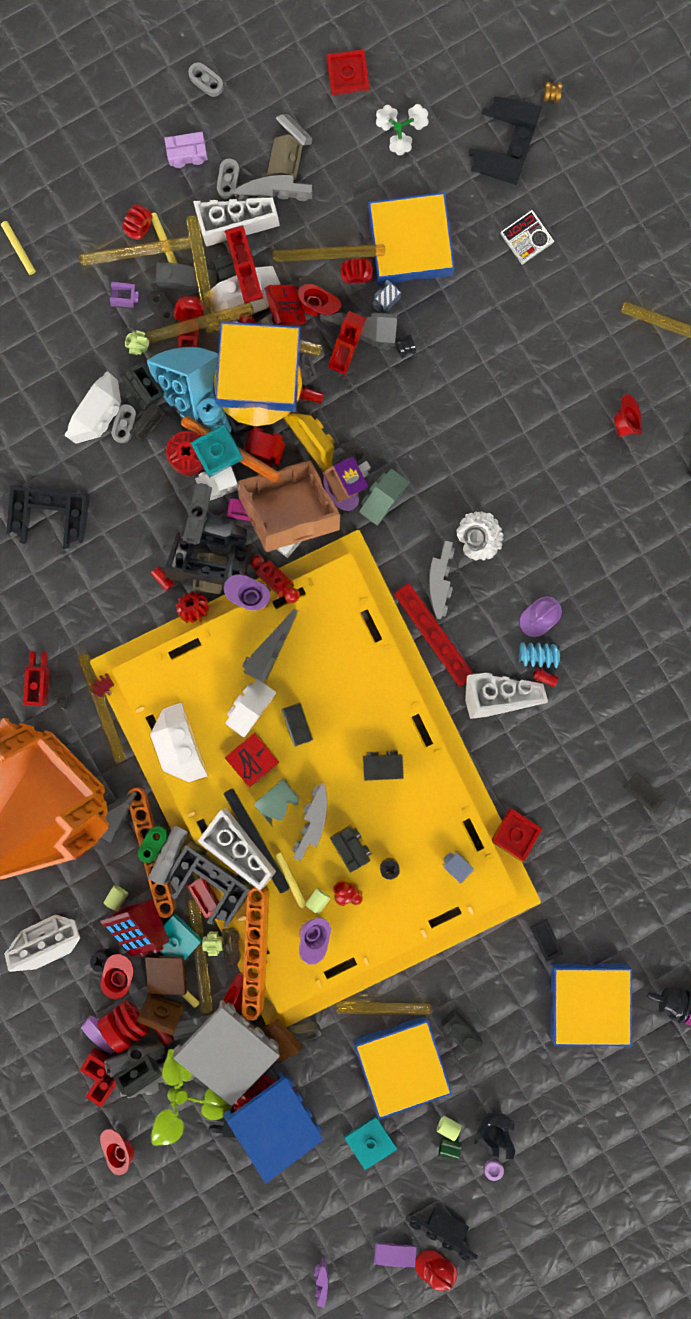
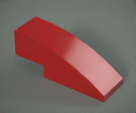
(347, 342)

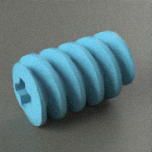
(212, 415)
(539, 654)

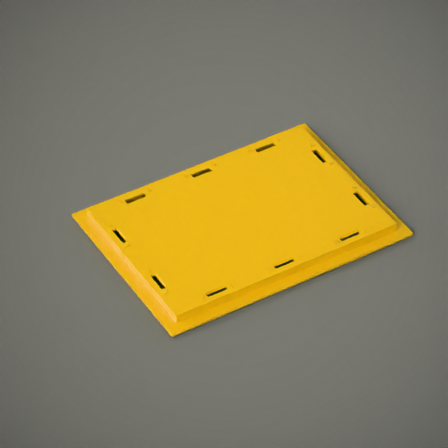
(355, 703)

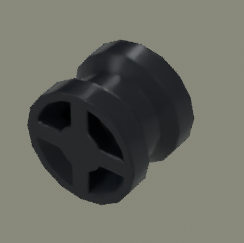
(405, 346)
(387, 866)
(99, 957)

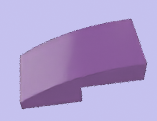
(91, 1029)
(395, 1255)
(321, 1275)

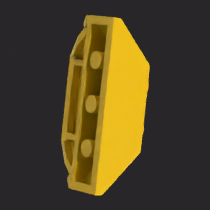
(312, 438)

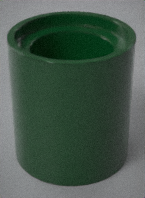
(450, 1149)

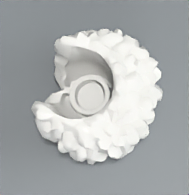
(480, 535)

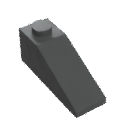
(180, 277)
(116, 814)

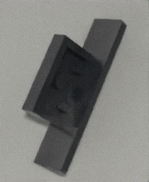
(446, 1230)

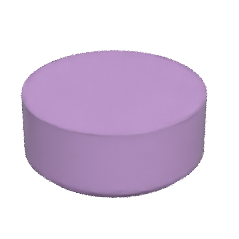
(493, 1169)

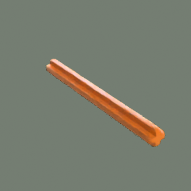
(248, 460)

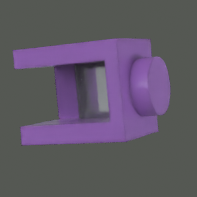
(123, 295)

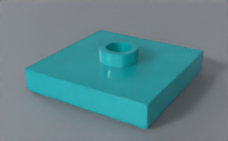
(217, 450)
(181, 937)
(370, 1142)

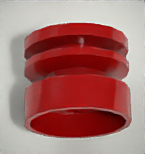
(183, 463)
(121, 1027)

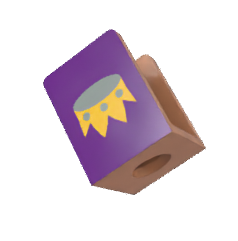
(345, 479)

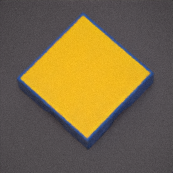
(413, 236)
(258, 366)
(591, 1004)
(402, 1067)

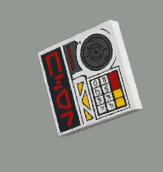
(527, 237)

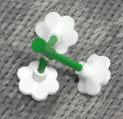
(387, 117)

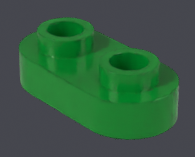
(152, 844)

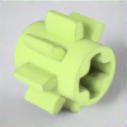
(136, 342)
(212, 943)

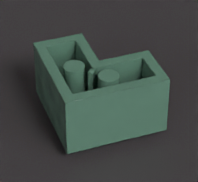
(383, 496)

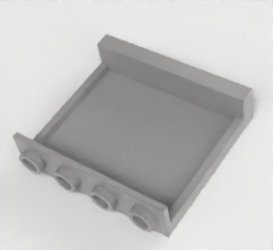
(227, 1053)

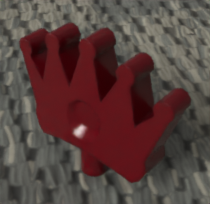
(103, 687)

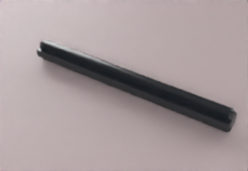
(248, 826)

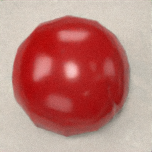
(188, 308)

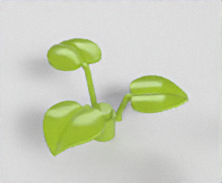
(169, 1128)

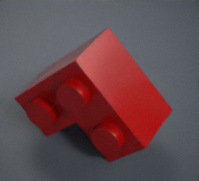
(95, 1069)

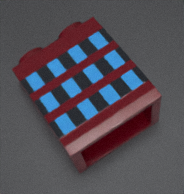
(137, 928)

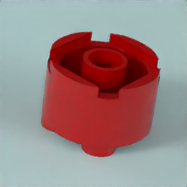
(265, 446)

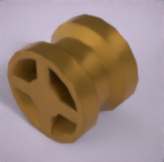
(552, 92)

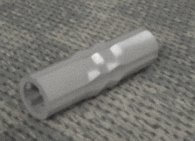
(168, 855)

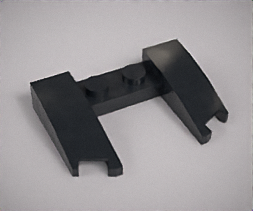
(525, 118)
(24, 498)
(182, 565)
(234, 887)

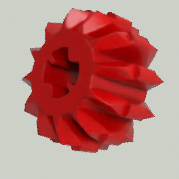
(137, 221)
(356, 271)
(192, 607)

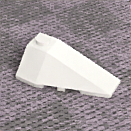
(496, 695)

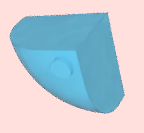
(185, 377)

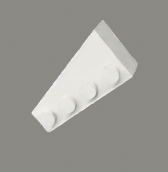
(218, 217)
(236, 849)

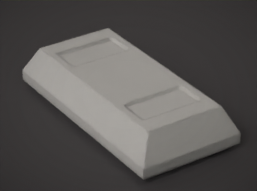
(295, 129)

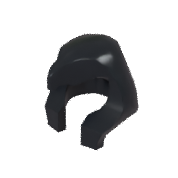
(495, 1133)

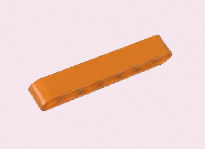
(140, 824)
(252, 960)

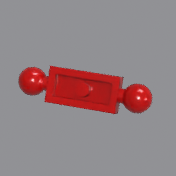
(274, 579)

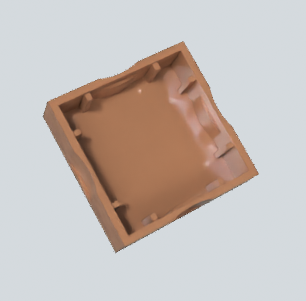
(289, 509)

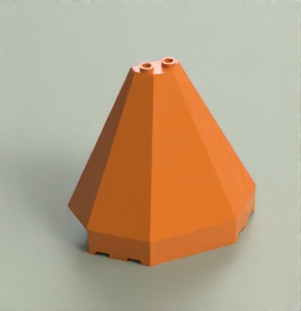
(47, 801)

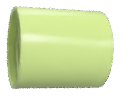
(115, 898)
(318, 901)
(448, 1128)

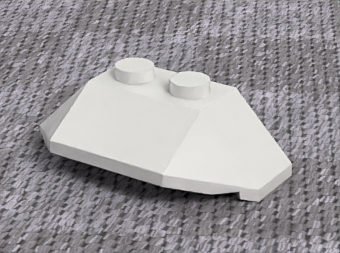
(228, 292)
(95, 410)
(177, 745)
(42, 943)

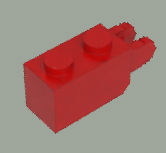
(36, 681)

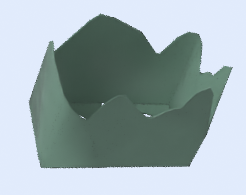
(275, 801)

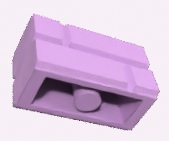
(186, 149)

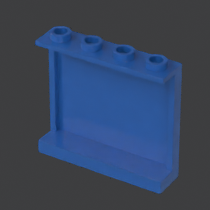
(274, 1128)

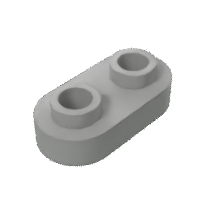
(207, 79)
(227, 179)
(123, 424)

